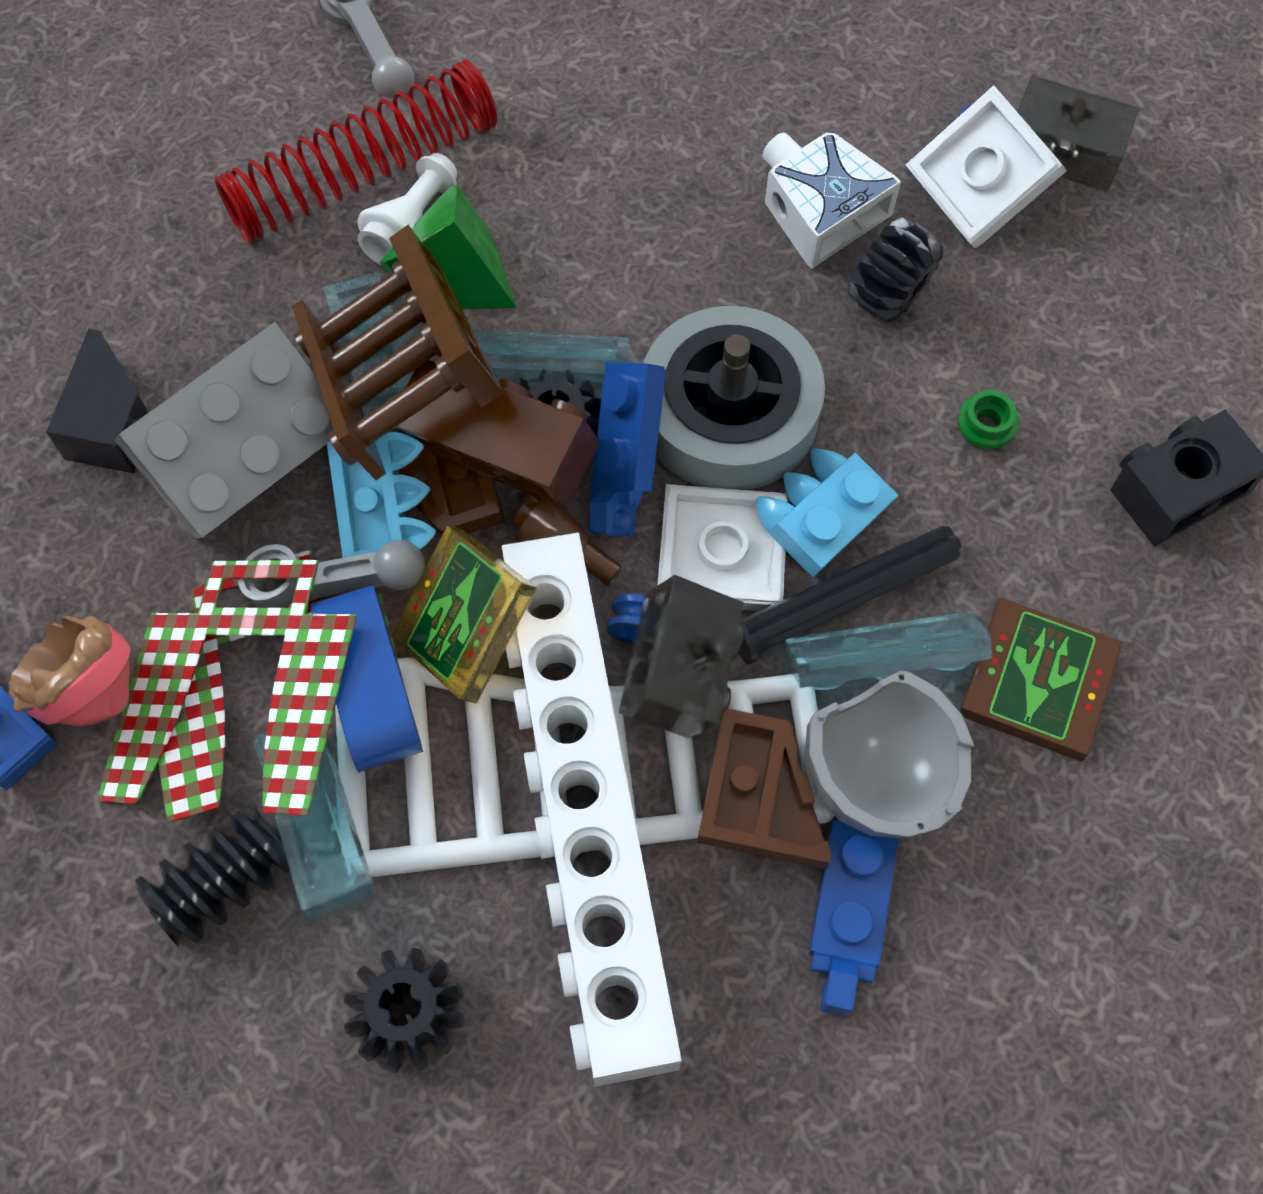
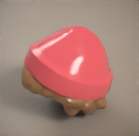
(74, 674)

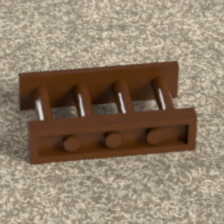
(443, 333)

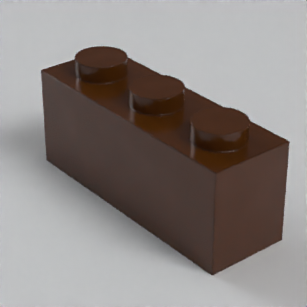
(509, 439)

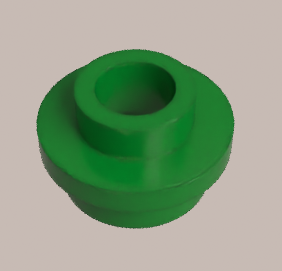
(990, 405)

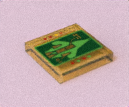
(463, 613)

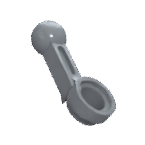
(389, 71)
(394, 565)

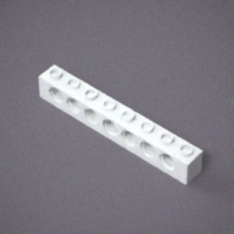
(647, 1038)

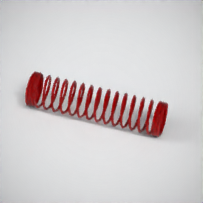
(462, 76)

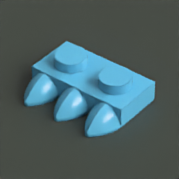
(374, 510)
(825, 511)

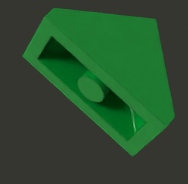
(465, 252)

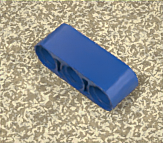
(372, 690)

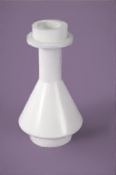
(384, 220)

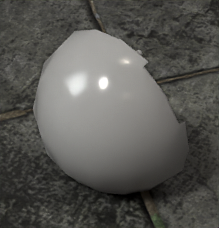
(891, 758)

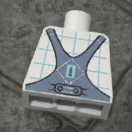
(826, 193)

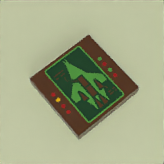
(1042, 680)

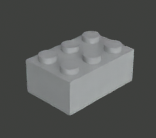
(230, 432)

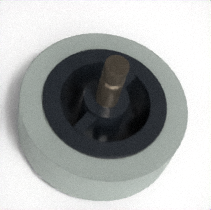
(736, 397)

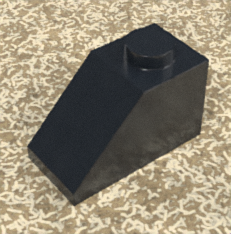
(95, 408)

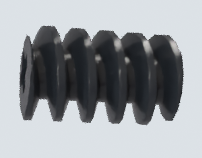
(213, 877)

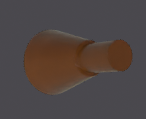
(544, 519)

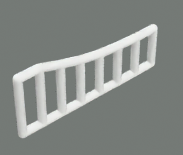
(491, 842)

